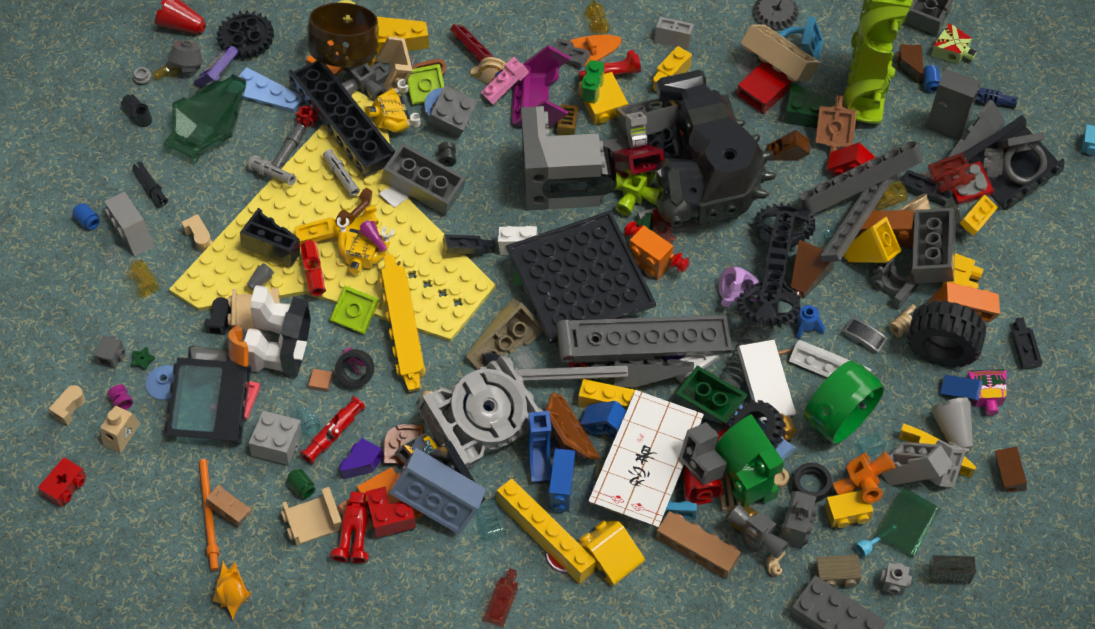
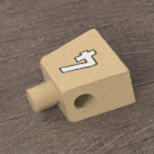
(120, 426)

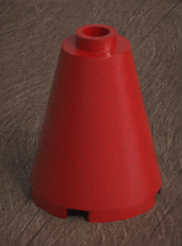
(179, 17)
(697, 492)

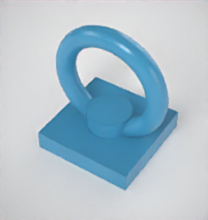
(811, 37)

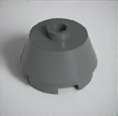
(185, 56)

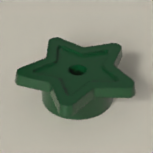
(137, 358)

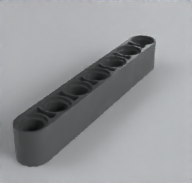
(861, 177)

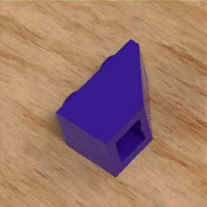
(362, 459)

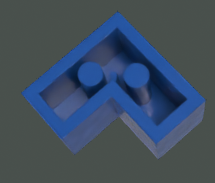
(603, 418)

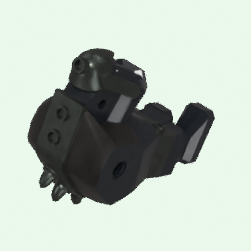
(722, 161)

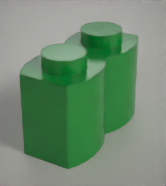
(592, 81)

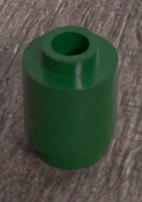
(301, 483)

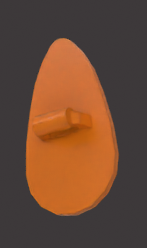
(598, 45)

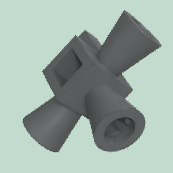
(366, 79)
(758, 531)

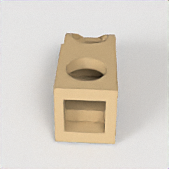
(198, 230)
(67, 403)

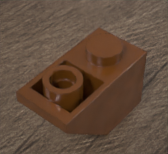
(789, 147)

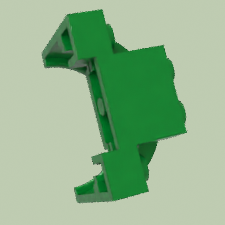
(740, 449)

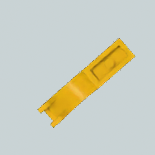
(329, 228)

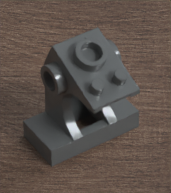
(887, 272)

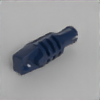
(997, 97)

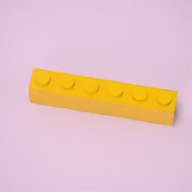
(546, 531)

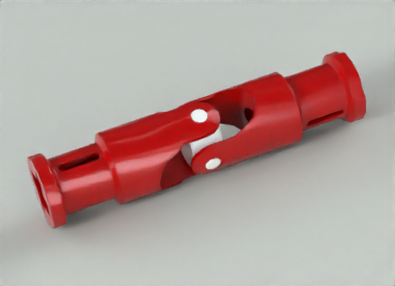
(339, 422)

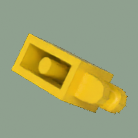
(676, 63)

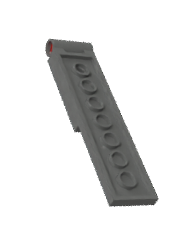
(642, 338)

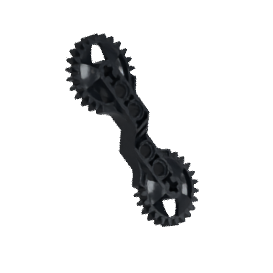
(772, 288)

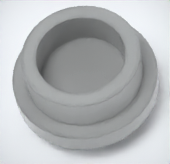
(141, 75)

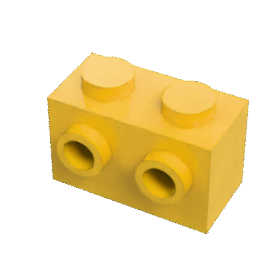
(848, 509)

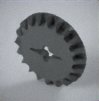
(781, 19)

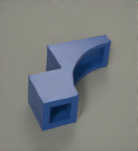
(539, 446)

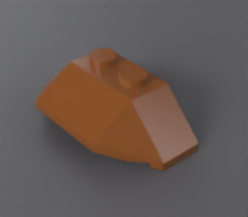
(567, 429)

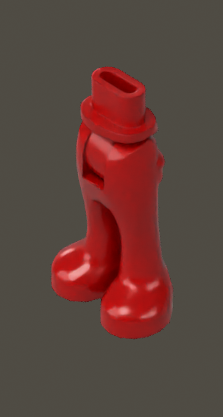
(629, 65)
(353, 519)

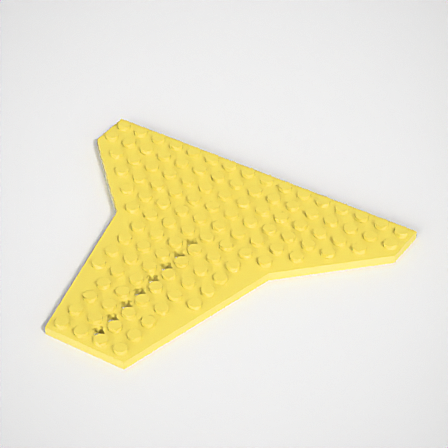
(319, 196)

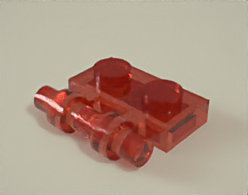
(951, 167)

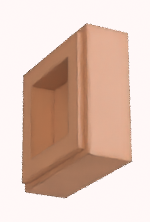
(320, 380)

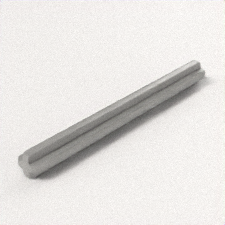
(573, 373)

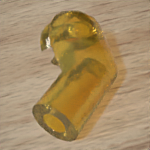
(166, 70)

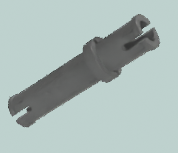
(291, 142)

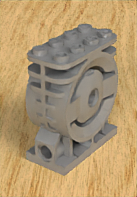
(485, 387)

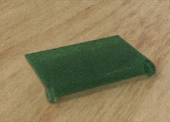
(908, 522)

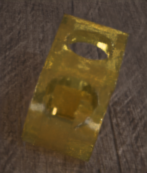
(894, 194)
(147, 282)

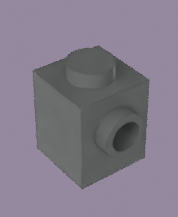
(109, 352)

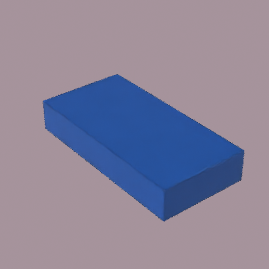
(961, 387)

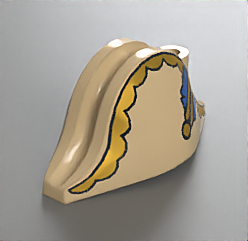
(488, 69)

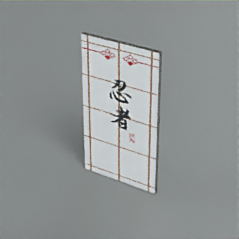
(644, 459)

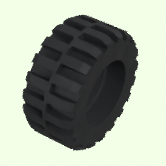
(946, 334)

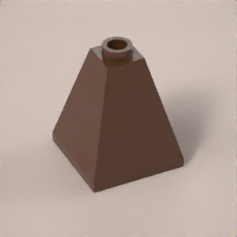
(808, 269)

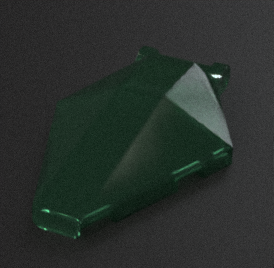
(206, 117)

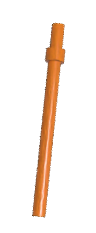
(212, 549)

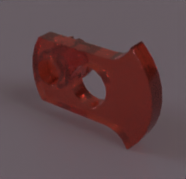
(667, 234)

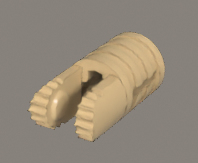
(902, 322)

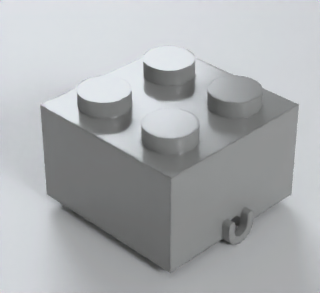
(275, 438)

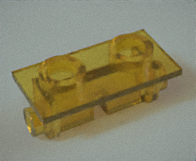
(597, 18)

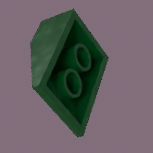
(710, 396)

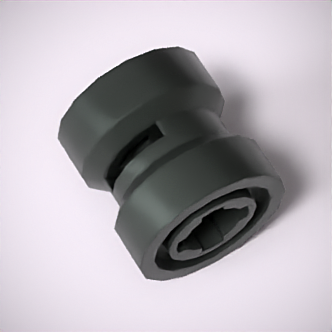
(447, 154)

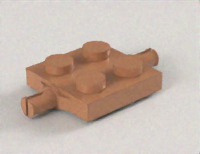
(836, 125)

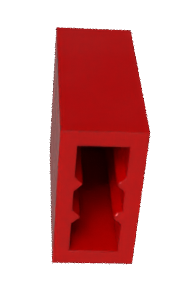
(763, 87)

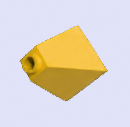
(874, 245)

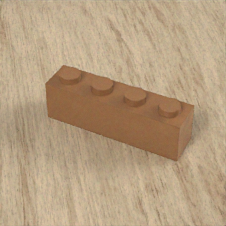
(698, 544)

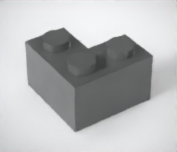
(700, 456)

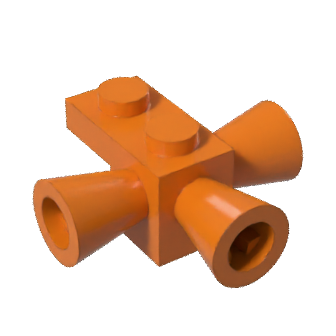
(865, 476)

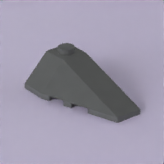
(986, 125)
(649, 371)

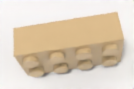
(780, 53)

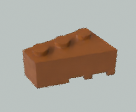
(900, 221)

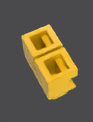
(964, 270)

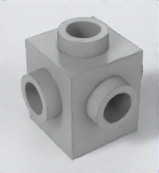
(895, 578)

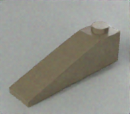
(507, 331)

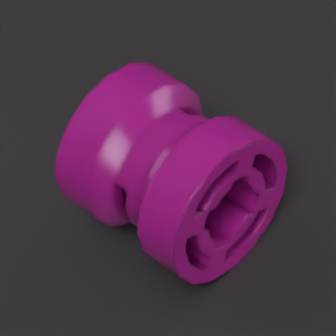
(119, 397)

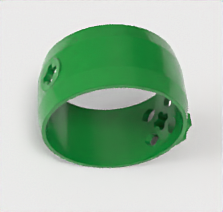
(841, 400)

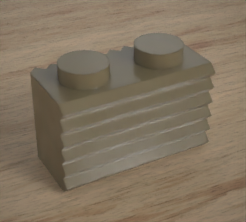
(839, 570)

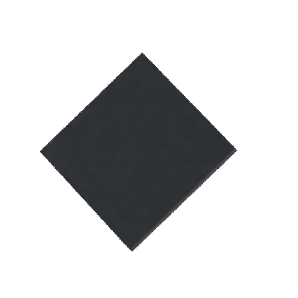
(580, 273)

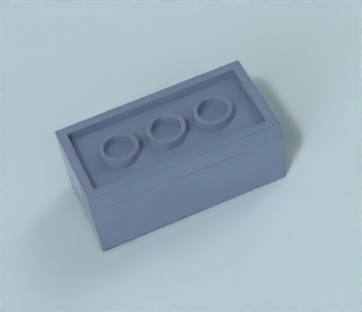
(437, 491)

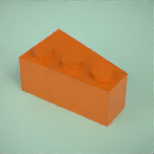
(980, 301)

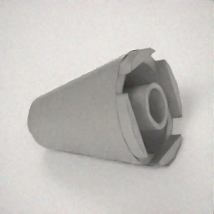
(955, 421)

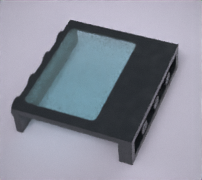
(208, 400)

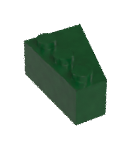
(804, 106)

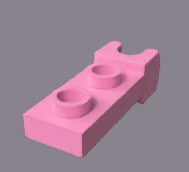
(509, 76)

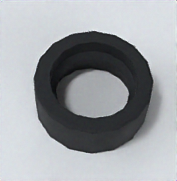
(342, 376)
(813, 468)

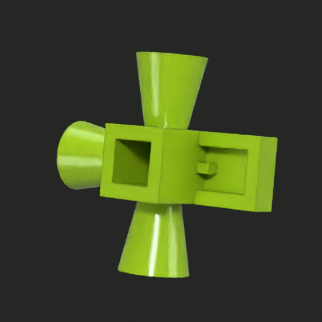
(635, 189)

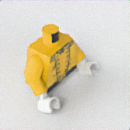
(390, 110)
(359, 250)

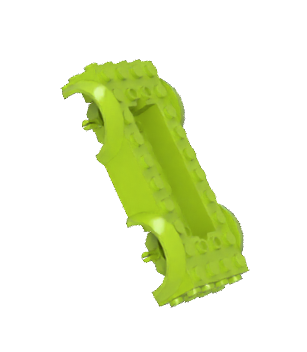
(873, 57)

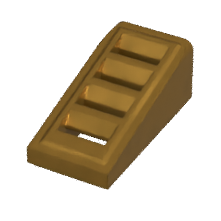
(568, 129)

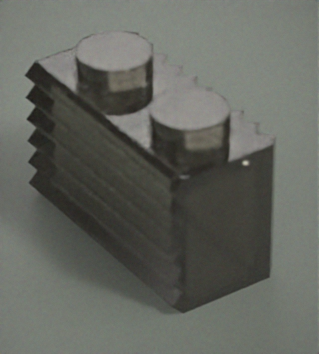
(952, 569)

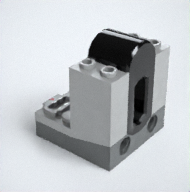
(563, 161)

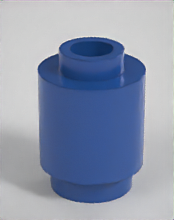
(931, 78)
(86, 216)

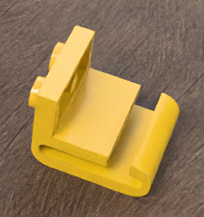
(612, 550)

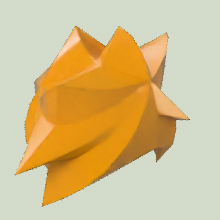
(230, 589)

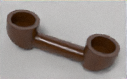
(365, 198)

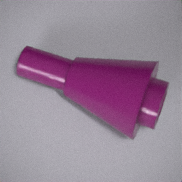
(370, 231)

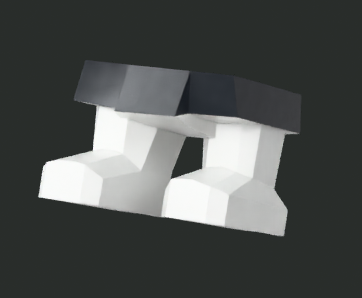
(289, 321)

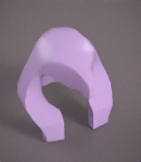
(733, 282)

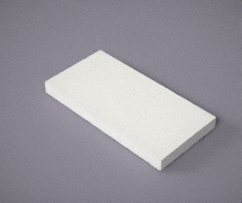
(766, 376)

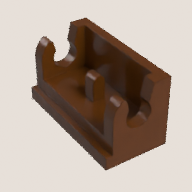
(1011, 469)

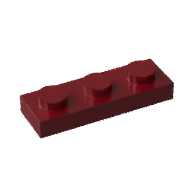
(471, 43)

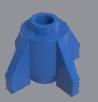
(809, 320)

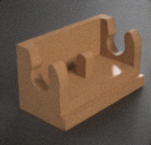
(228, 506)

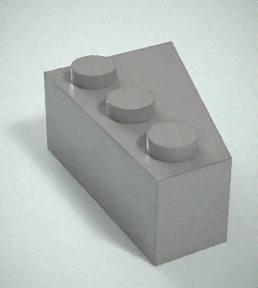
(129, 223)
(917, 463)

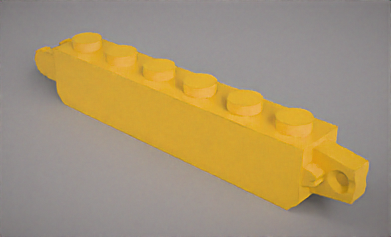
(403, 323)

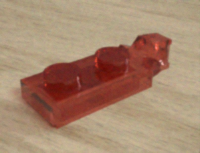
(502, 599)

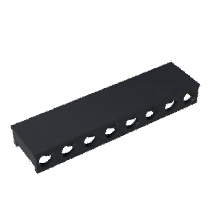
(342, 117)

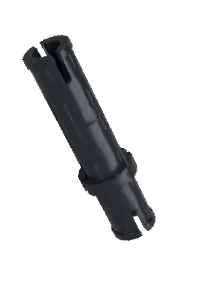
(154, 190)

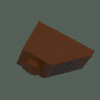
(910, 61)

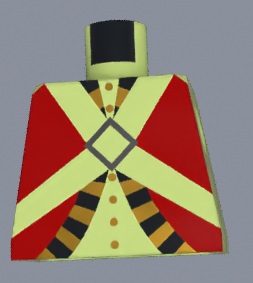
(953, 45)

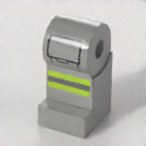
(636, 129)

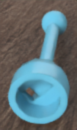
(864, 547)

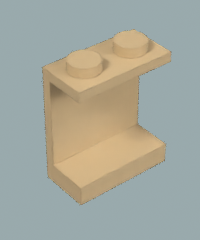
(396, 54)
(241, 310)
(312, 518)

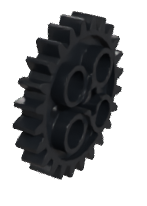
(258, 31)

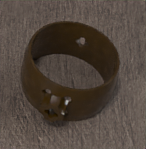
(327, 24)

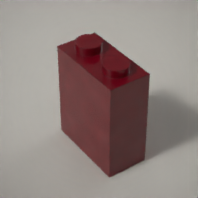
(638, 159)

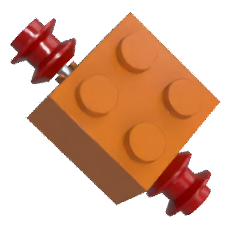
(653, 252)

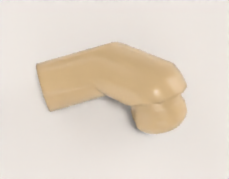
(773, 565)

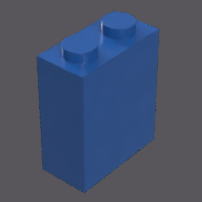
(562, 480)

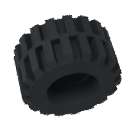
(761, 409)

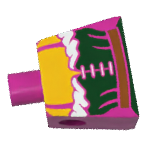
(993, 389)

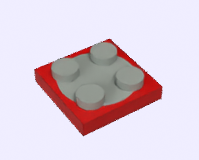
(976, 188)

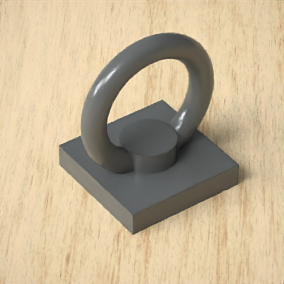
(1021, 144)

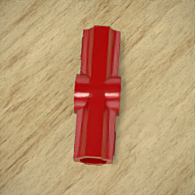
(311, 260)

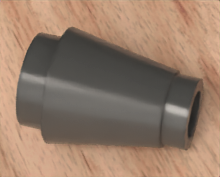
(260, 276)

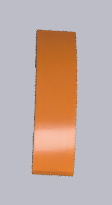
(236, 348)

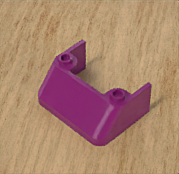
(534, 87)

